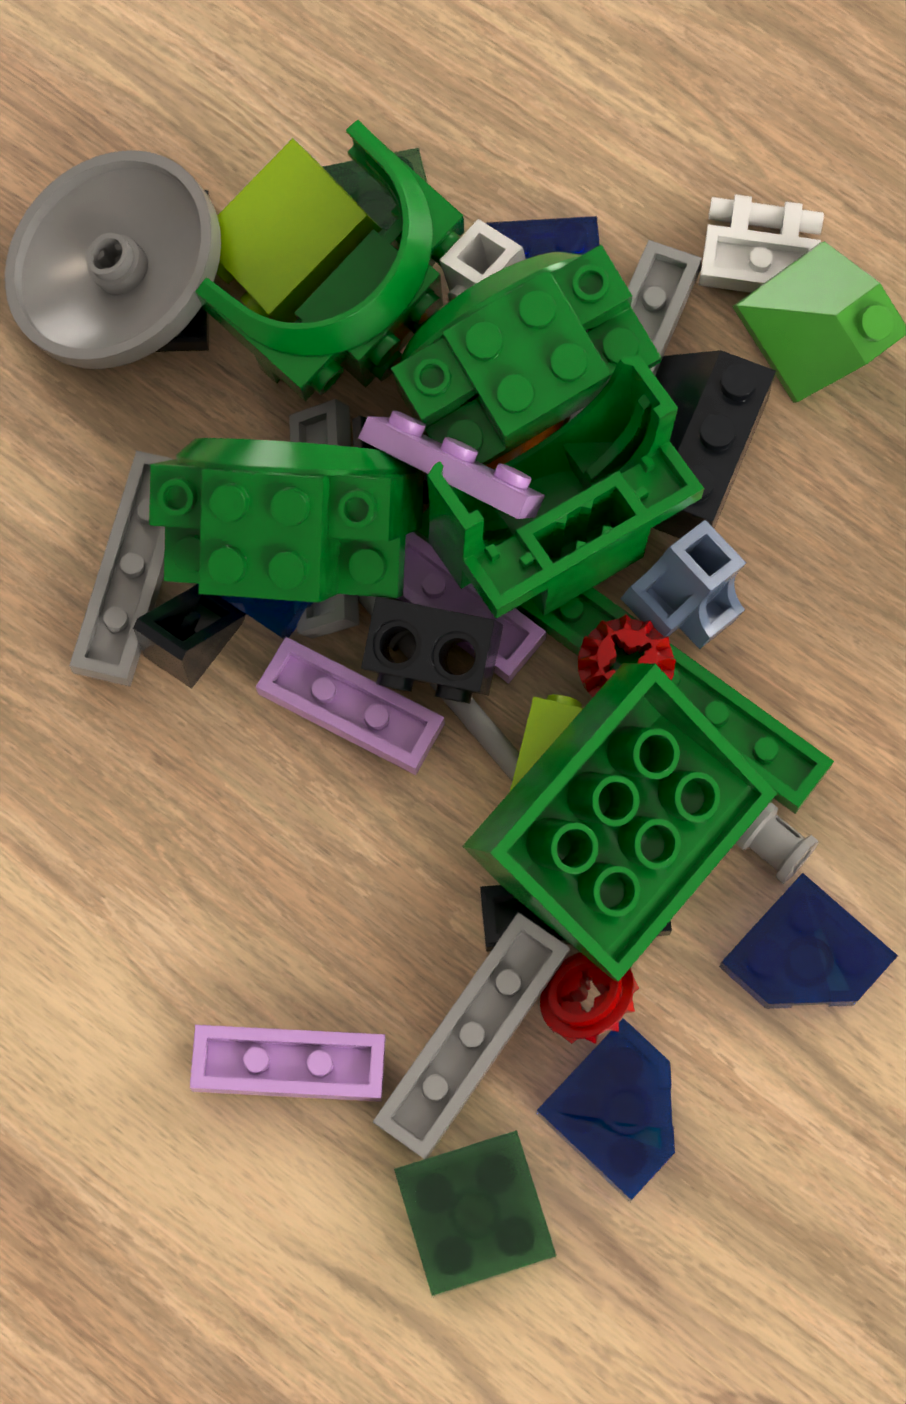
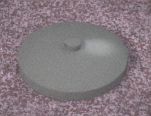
(112, 259)

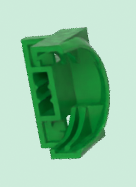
(369, 301)
(521, 351)
(604, 489)
(285, 518)

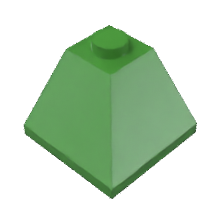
(820, 320)

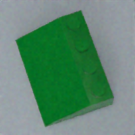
(621, 818)

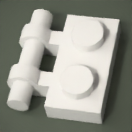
(748, 258)

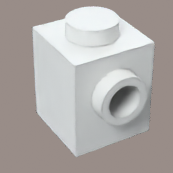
(477, 256)

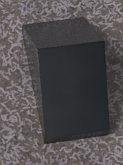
(187, 633)

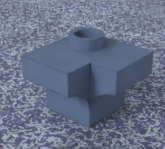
(690, 587)

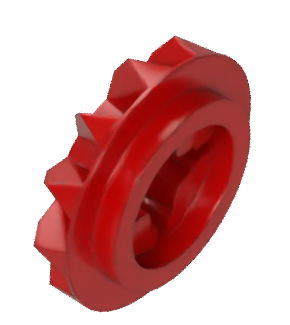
(632, 635)
(570, 986)

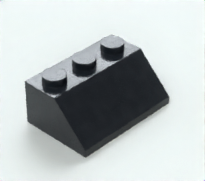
(715, 421)

